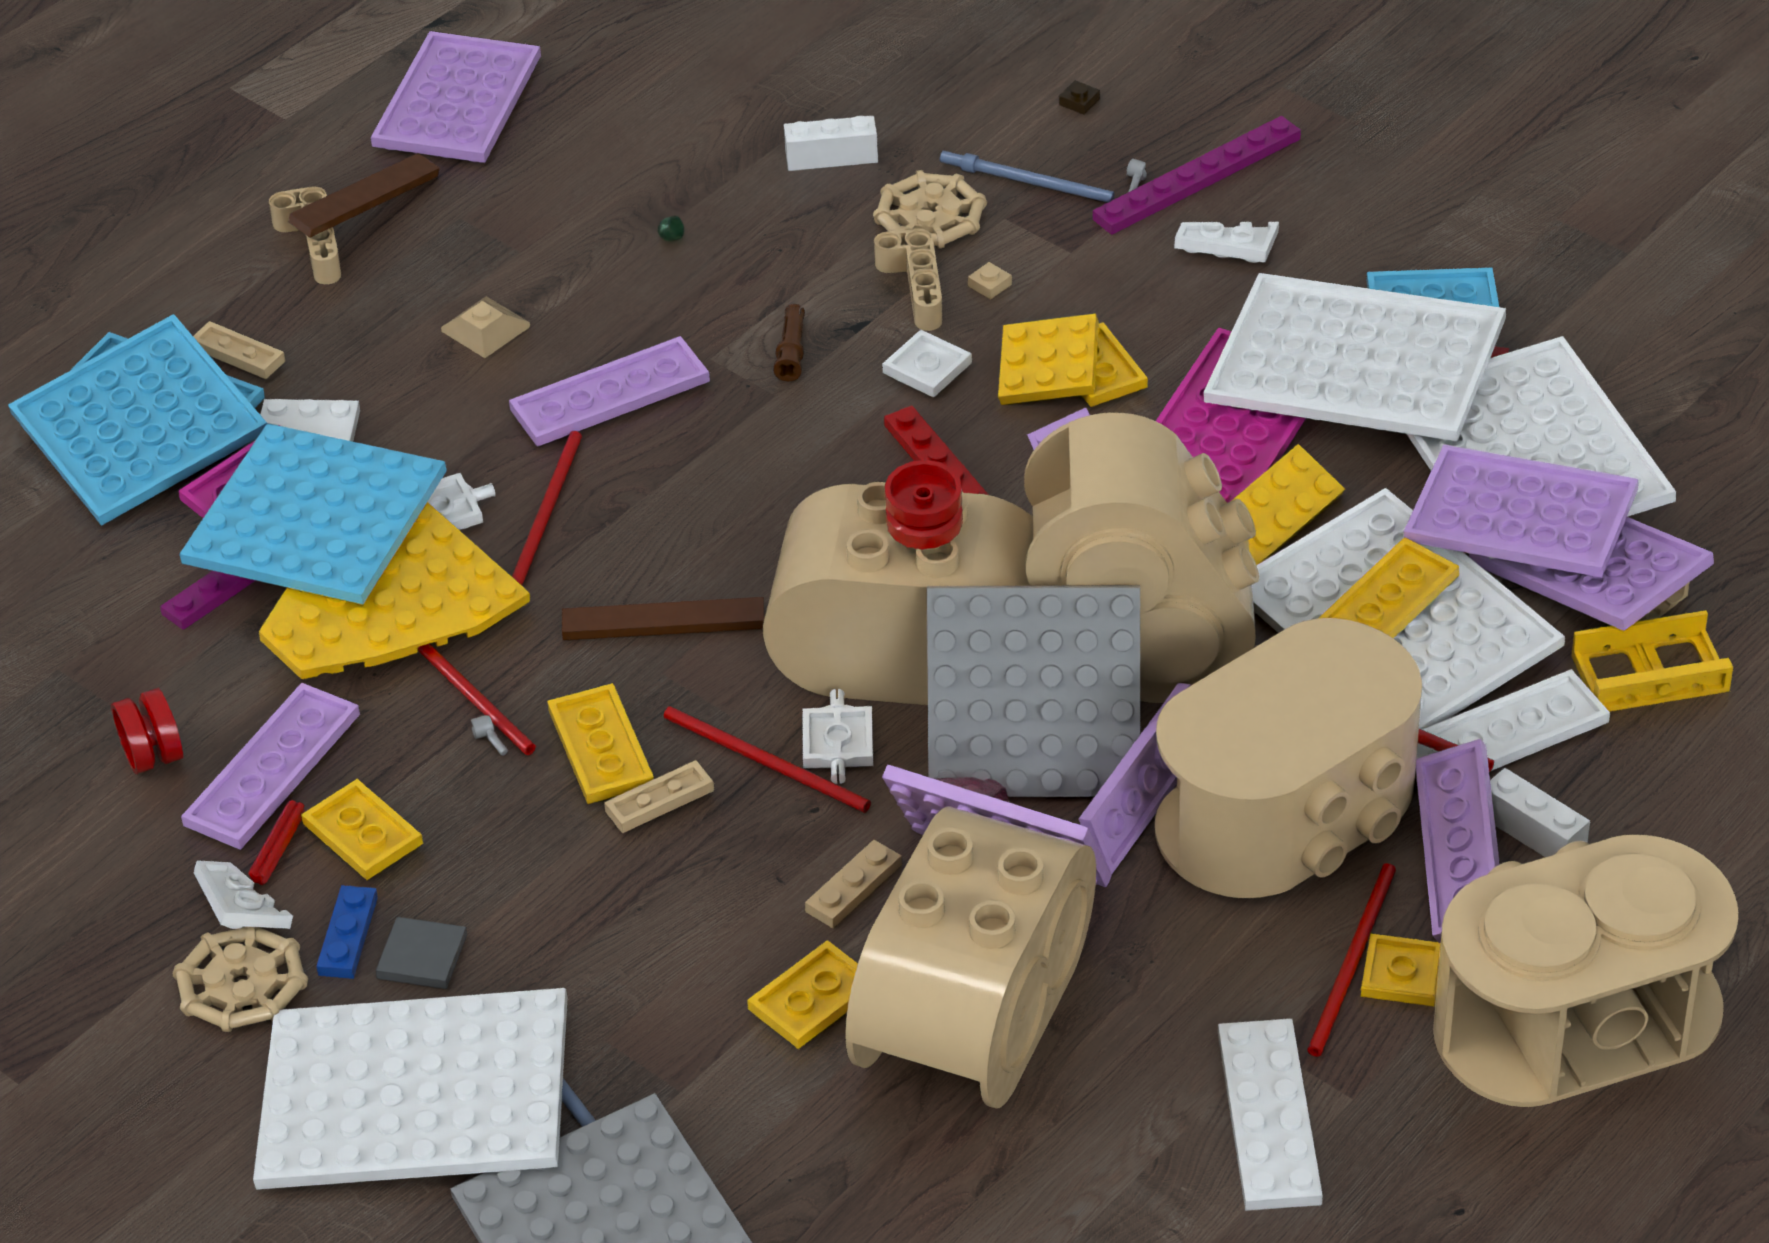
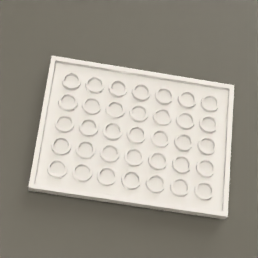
(1356, 356)
(1552, 411)
(1462, 641)
(413, 1089)

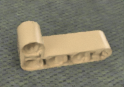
(321, 247)
(913, 253)

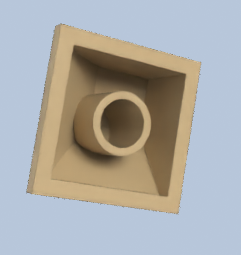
(485, 327)

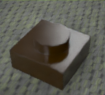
(1079, 97)

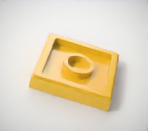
(1401, 970)

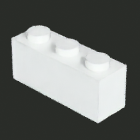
(830, 143)
(1534, 815)

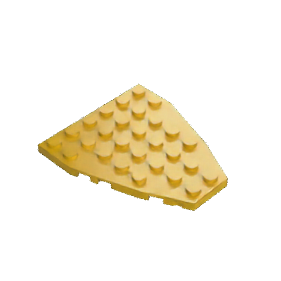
(427, 593)

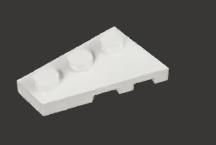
(1237, 242)
(320, 417)
(235, 900)

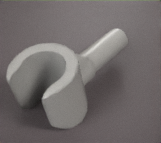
(1136, 170)
(484, 727)

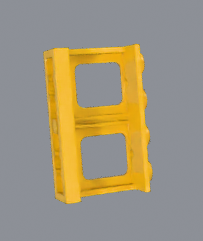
(1651, 680)

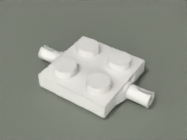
(459, 501)
(837, 736)

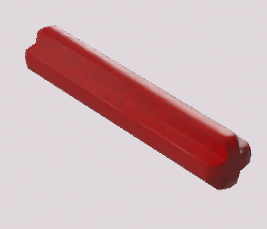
(276, 842)

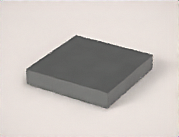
(421, 952)

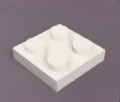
(927, 363)

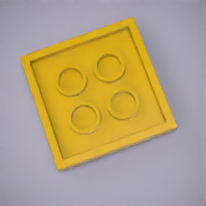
(1048, 359)

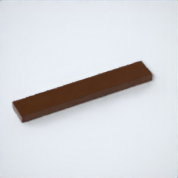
(363, 195)
(663, 618)

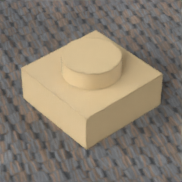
(989, 280)

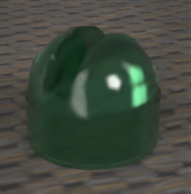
(671, 228)

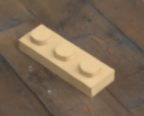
(239, 350)
(659, 796)
(853, 883)

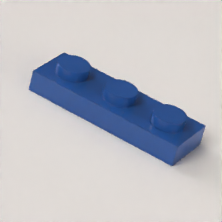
(347, 932)

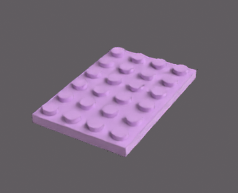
(456, 97)
(1522, 510)
(1639, 576)
(924, 797)

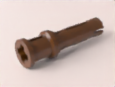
(789, 350)

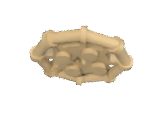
(916, 206)
(240, 961)

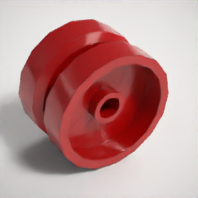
(923, 504)
(153, 728)

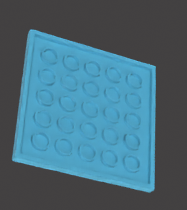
(138, 419)
(314, 513)

